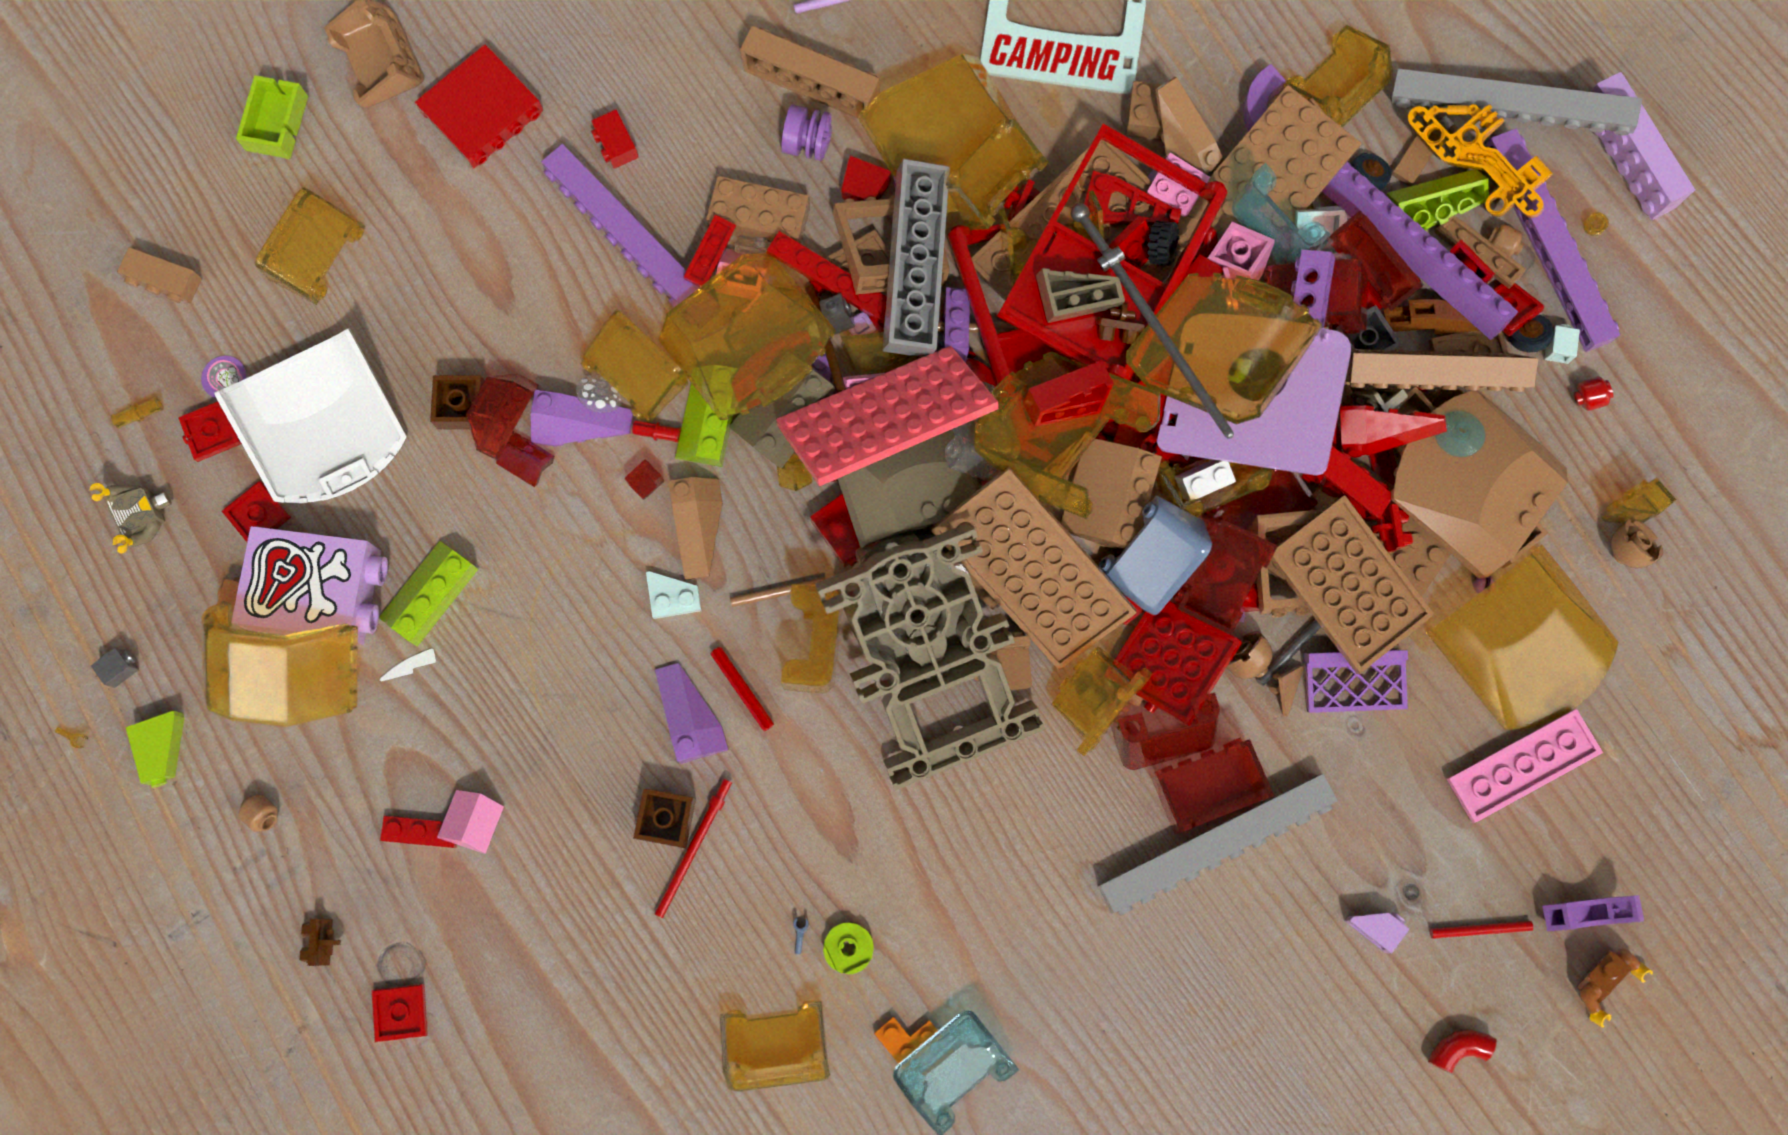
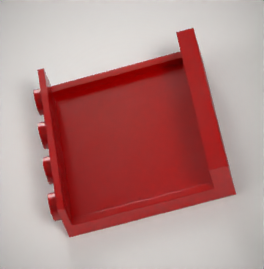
(479, 106)

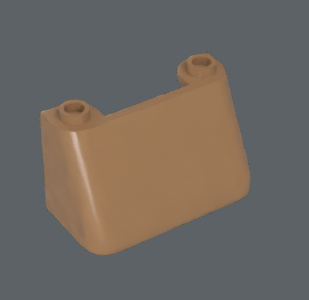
(375, 50)

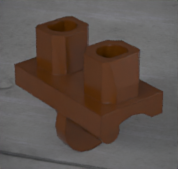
(1108, 326)
(320, 942)

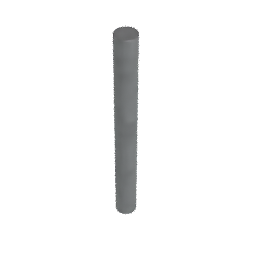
(1291, 650)

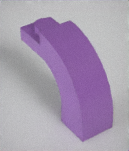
(1263, 88)
(1593, 912)

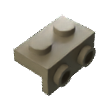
(1381, 399)

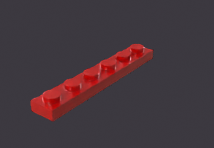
(826, 275)

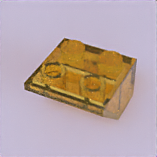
(1640, 503)

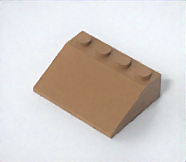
(1119, 488)

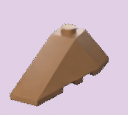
(1184, 129)
(696, 516)

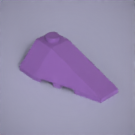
(564, 419)
(690, 721)

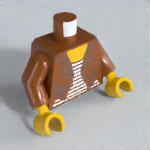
(1605, 978)

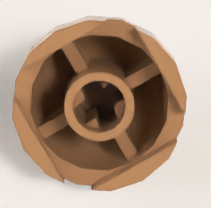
(1635, 545)
(1251, 657)

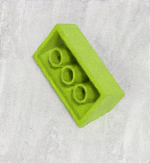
(702, 433)
(428, 593)

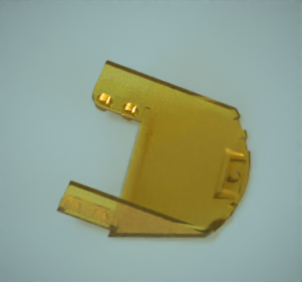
(1048, 452)

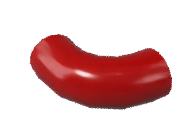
(1462, 1045)

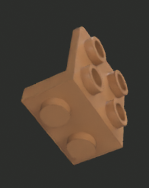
(1016, 662)

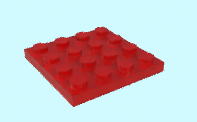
(1183, 657)

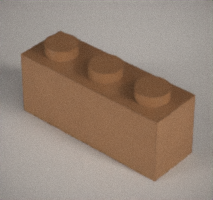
(159, 276)

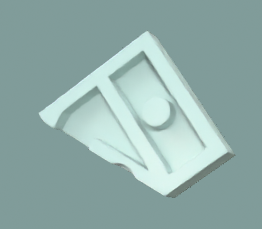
(671, 596)

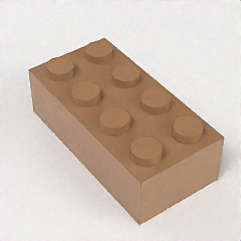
(759, 209)

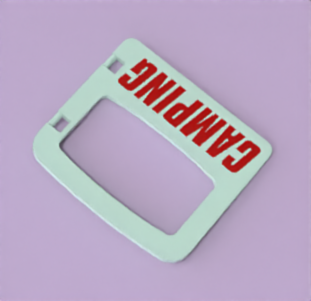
(1061, 57)

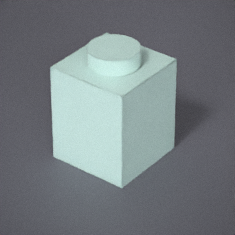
(1563, 344)

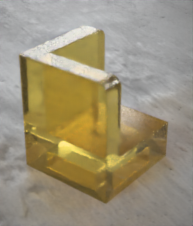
(794, 474)

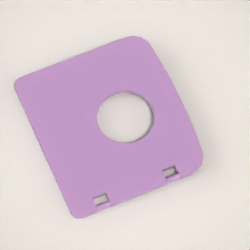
(1291, 432)

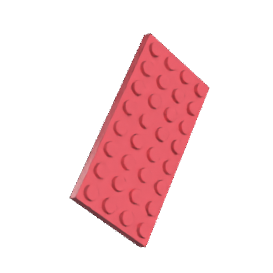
(886, 415)

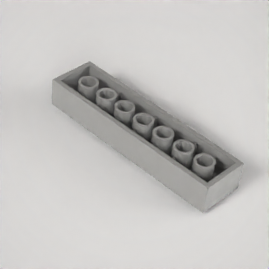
(916, 259)

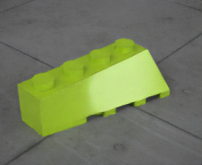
(1442, 198)

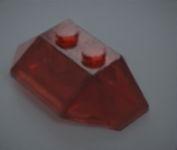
(498, 411)

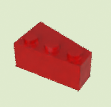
(1069, 396)

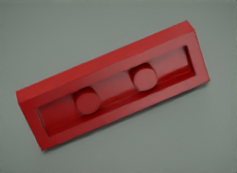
(710, 251)
(413, 832)

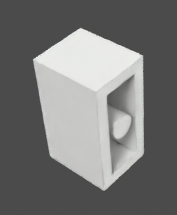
(1204, 479)

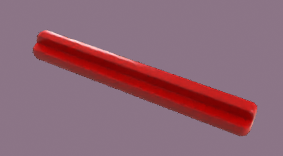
(742, 688)

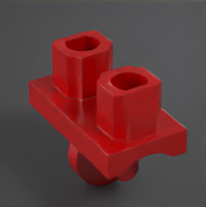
(1025, 194)
(1390, 528)

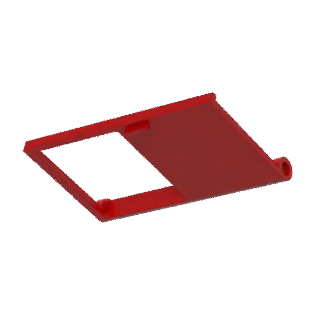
(1074, 253)

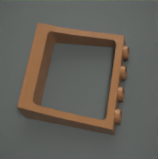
(875, 277)
(1279, 525)

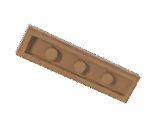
(1505, 268)

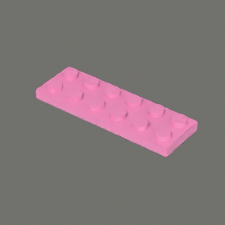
(1524, 766)

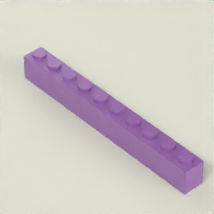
(618, 224)
(1423, 253)
(1560, 255)

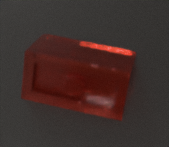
(525, 459)

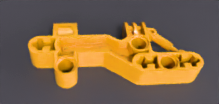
(1474, 155)

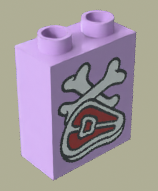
(308, 583)

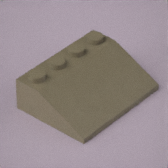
(760, 425)

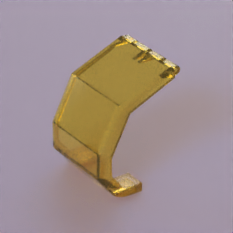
(277, 675)

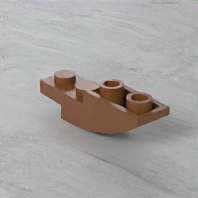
(1428, 314)

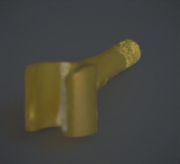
(72, 737)

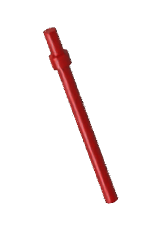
(716, 803)

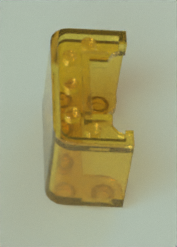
(818, 672)

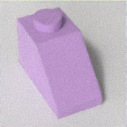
(1381, 929)

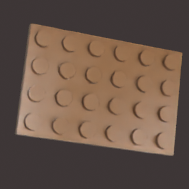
(1351, 584)

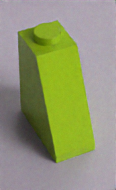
(156, 747)

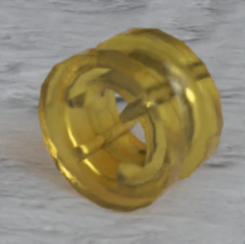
(1602, 220)

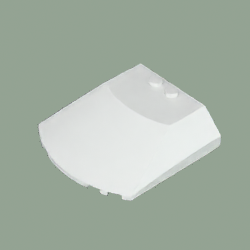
(315, 422)

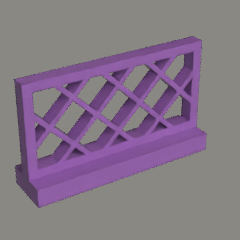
(1335, 659)

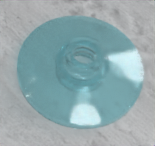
(1460, 443)

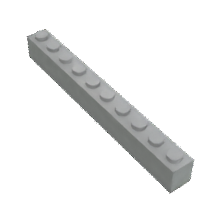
(1520, 101)
(1216, 844)

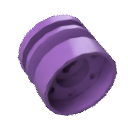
(806, 132)

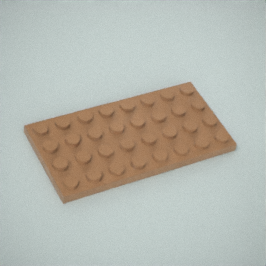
(1299, 147)
(991, 259)
(1037, 569)

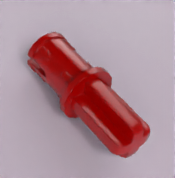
(656, 431)

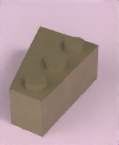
(1075, 295)

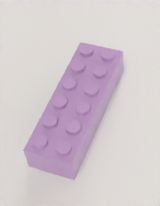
(1645, 158)

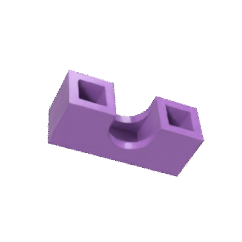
(956, 321)

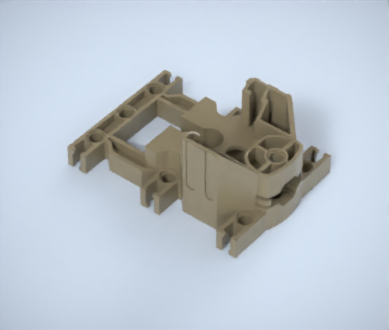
(927, 647)

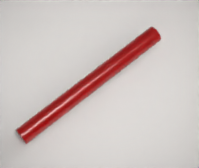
(1484, 929)

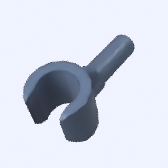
(800, 935)

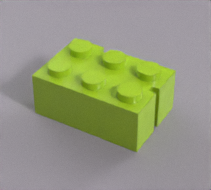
(272, 117)

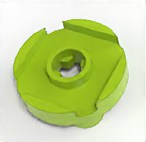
(835, 942)

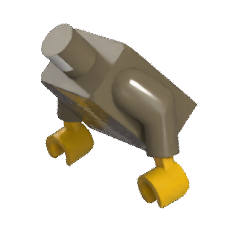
(134, 512)

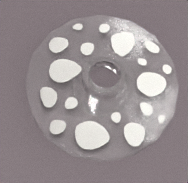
(597, 394)

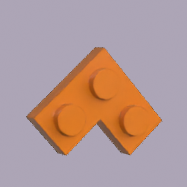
(898, 1041)

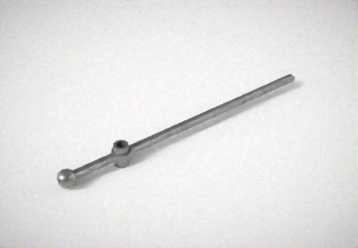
(1111, 260)

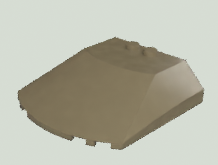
(905, 491)

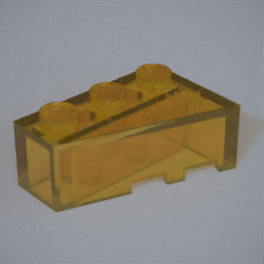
(867, 356)

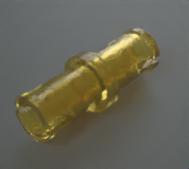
(137, 412)

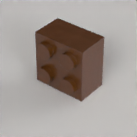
(452, 399)
(664, 818)

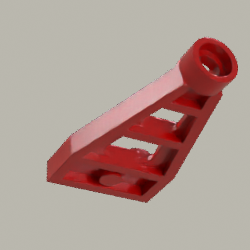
(1107, 184)

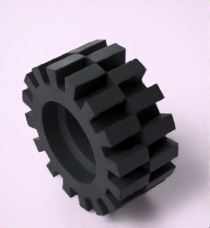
(1163, 243)

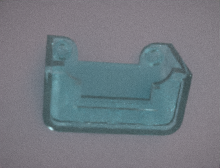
(1260, 213)
(951, 1067)

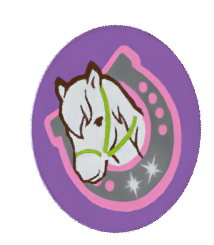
(222, 373)

